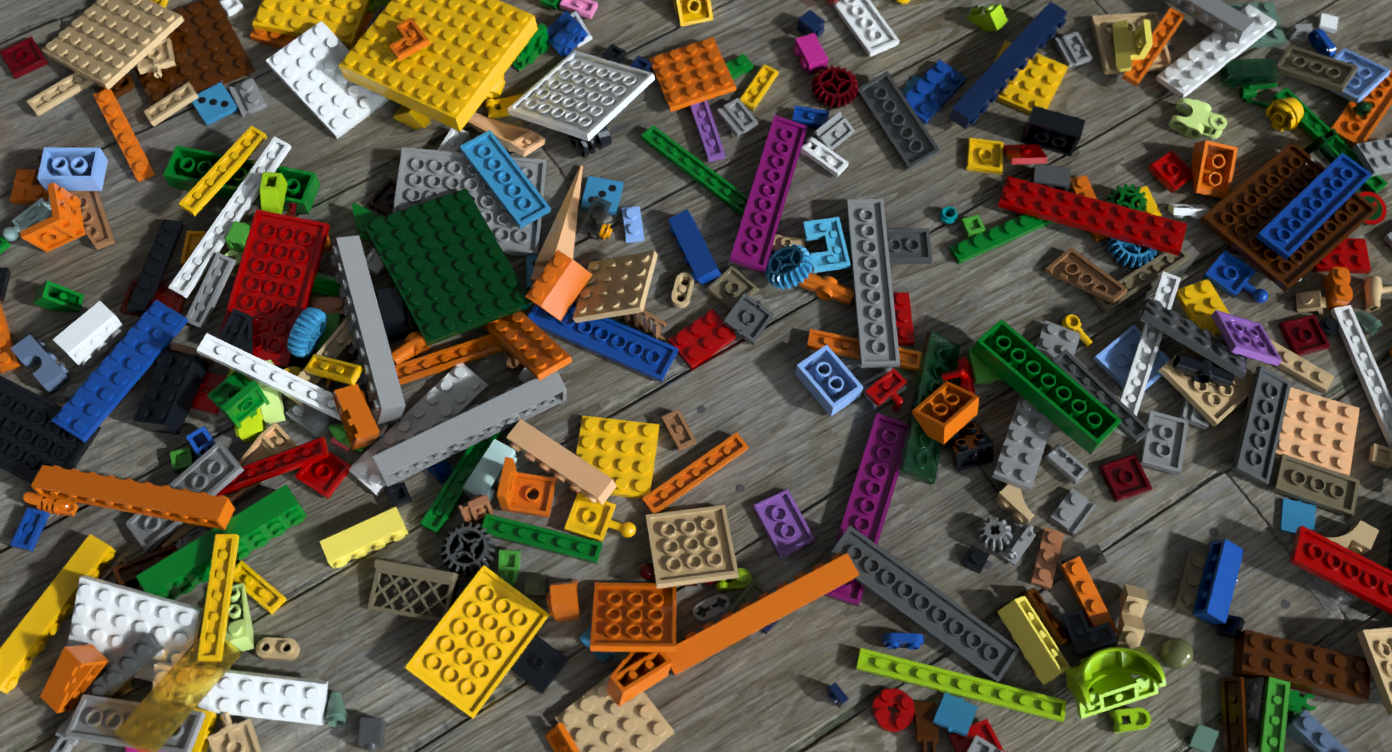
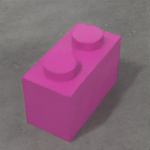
(810, 53)

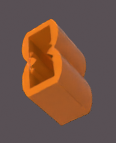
(1337, 287)

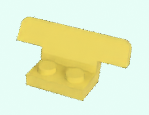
(1131, 44)

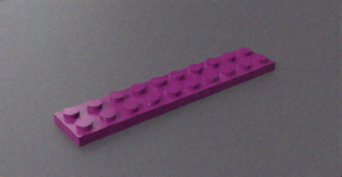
(768, 194)
(872, 491)

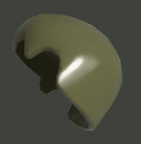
(1176, 653)

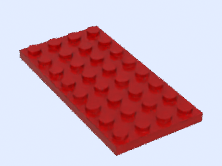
(276, 279)

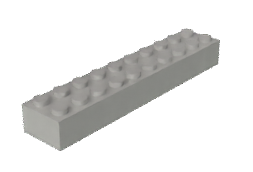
(368, 330)
(469, 427)

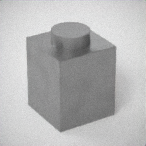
(371, 733)

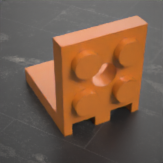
(64, 224)
(515, 487)

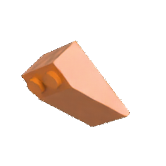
(1213, 168)

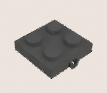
(748, 318)

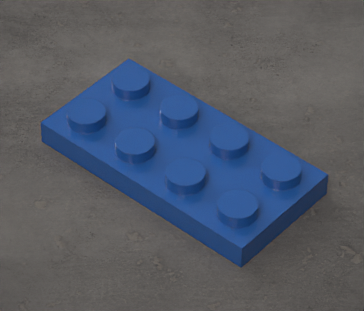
(934, 90)

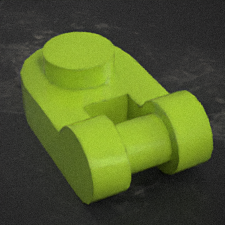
(739, 583)
(1137, 719)

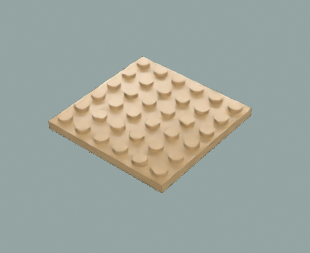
(112, 38)

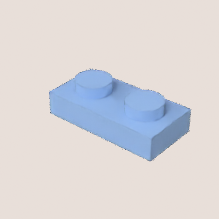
(632, 224)

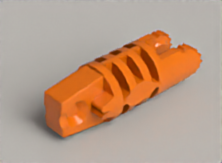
(51, 505)

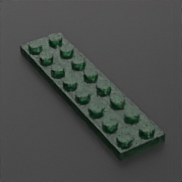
(920, 452)

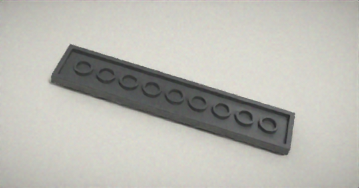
(927, 606)

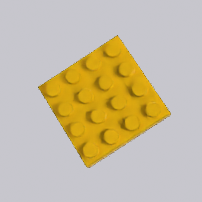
(1034, 84)
(620, 451)

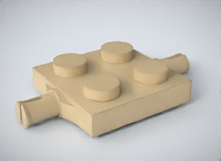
(159, 58)
(235, 737)

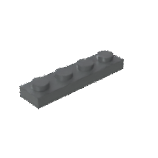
(126, 667)

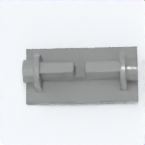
(1020, 541)
(1254, 695)

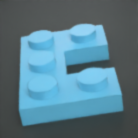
(831, 231)

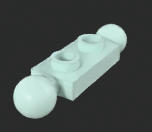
(34, 214)

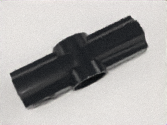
(1203, 370)

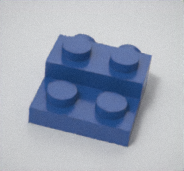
(565, 34)

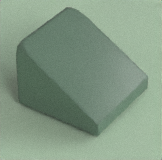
(1203, 738)

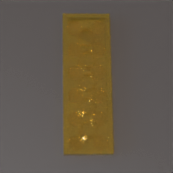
(175, 698)

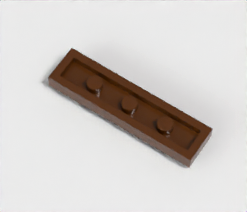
(1234, 714)

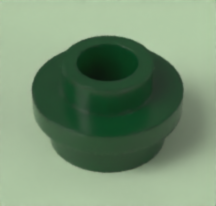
(1362, 108)

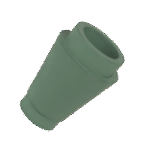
(1368, 322)
(336, 712)

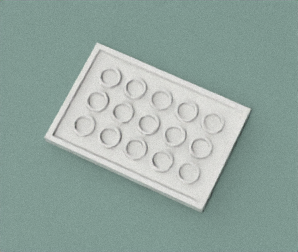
(313, 75)
(119, 616)

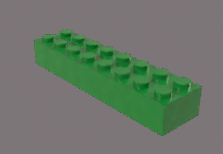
(190, 165)
(1046, 386)
(254, 526)

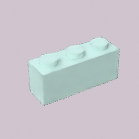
(488, 471)

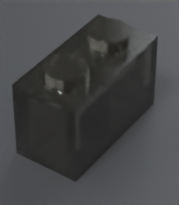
(595, 217)

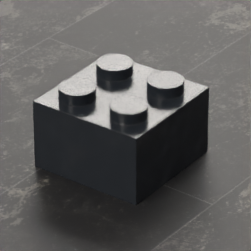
(393, 314)

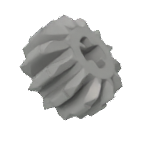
(994, 527)

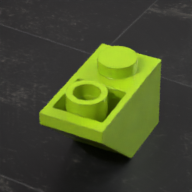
(988, 17)
(272, 192)

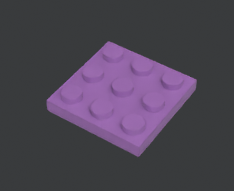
(1246, 338)

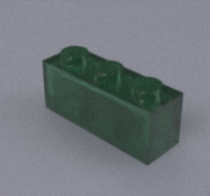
(1249, 72)

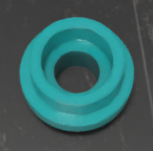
(948, 210)

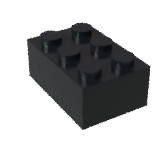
(1052, 131)

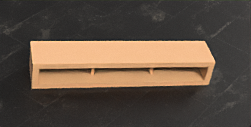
(561, 462)

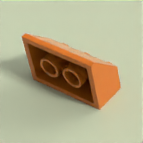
(558, 285)
(946, 411)

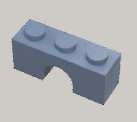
(50, 374)
(1307, 730)

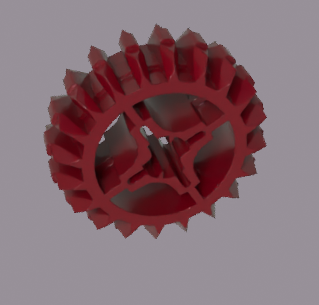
(834, 86)

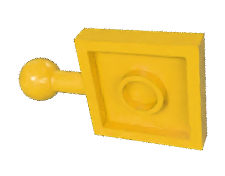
(593, 520)

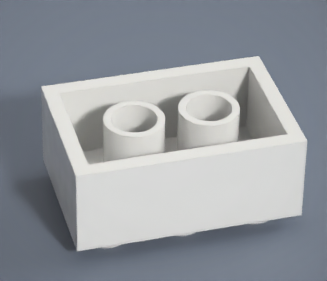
(91, 335)

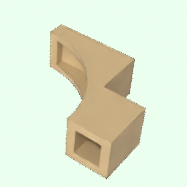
(1012, 501)
(1358, 538)
(1131, 610)

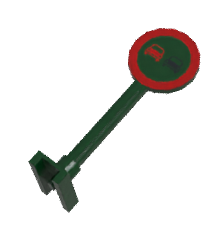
(1322, 145)

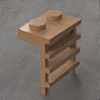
(636, 319)

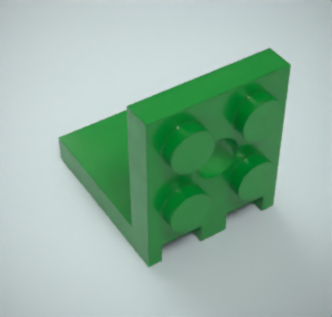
(533, 49)
(243, 403)

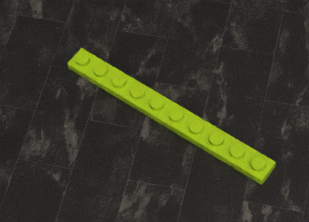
(961, 685)

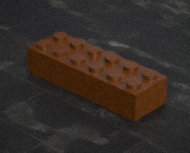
(1304, 666)

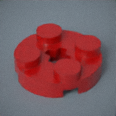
(903, 703)

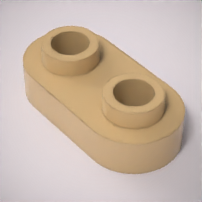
(681, 291)
(276, 649)

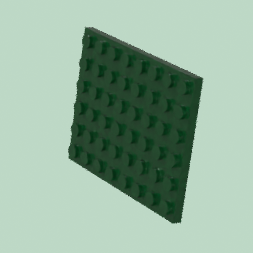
(446, 266)

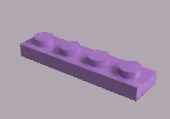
(707, 131)

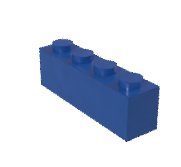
(694, 246)
(1218, 582)

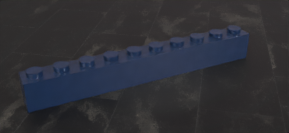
(1008, 65)

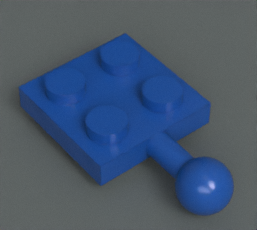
(1232, 275)

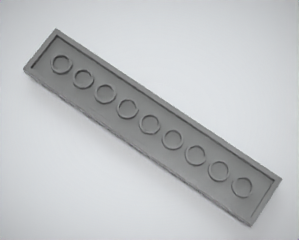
(872, 283)
(1028, 426)

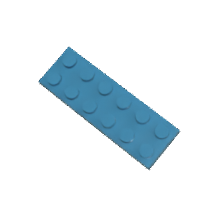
(505, 179)

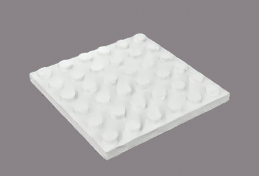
(581, 95)

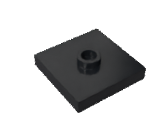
(539, 664)

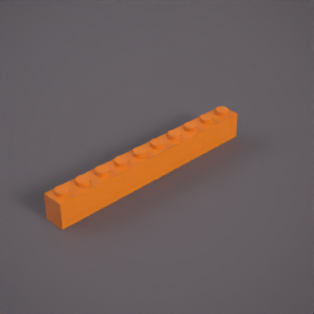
(134, 496)
(763, 612)

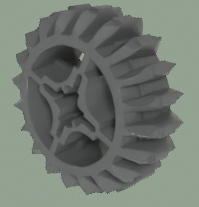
(460, 553)

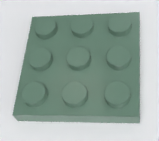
(1276, 35)

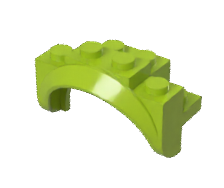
(1106, 682)

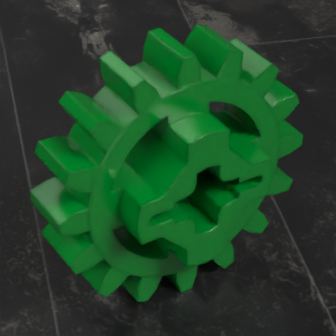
(1128, 197)

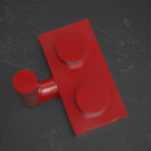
(963, 371)
(886, 388)

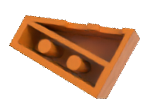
(356, 416)
(563, 601)
(637, 674)
(72, 676)

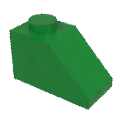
(361, 216)
(58, 298)

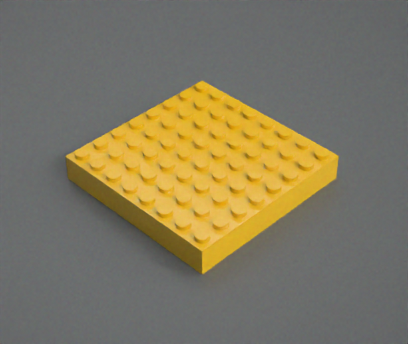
(455, 73)

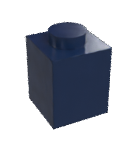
(811, 23)

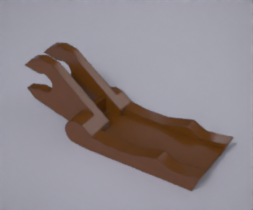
(925, 728)

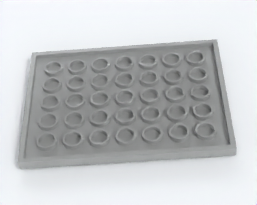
(437, 173)

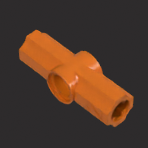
(828, 288)
(411, 347)

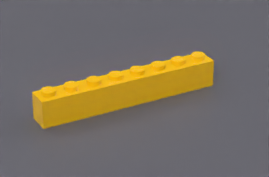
(50, 611)

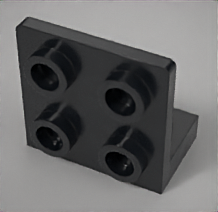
(971, 447)

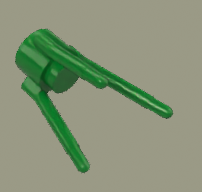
(1249, 91)

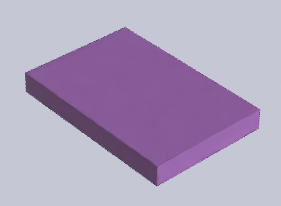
(783, 523)

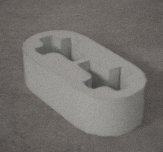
(709, 604)

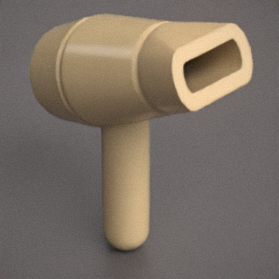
(1373, 290)

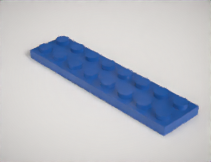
(1313, 206)
(611, 341)
(119, 371)

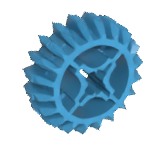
(1129, 253)
(788, 266)
(307, 332)

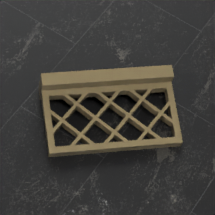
(412, 572)

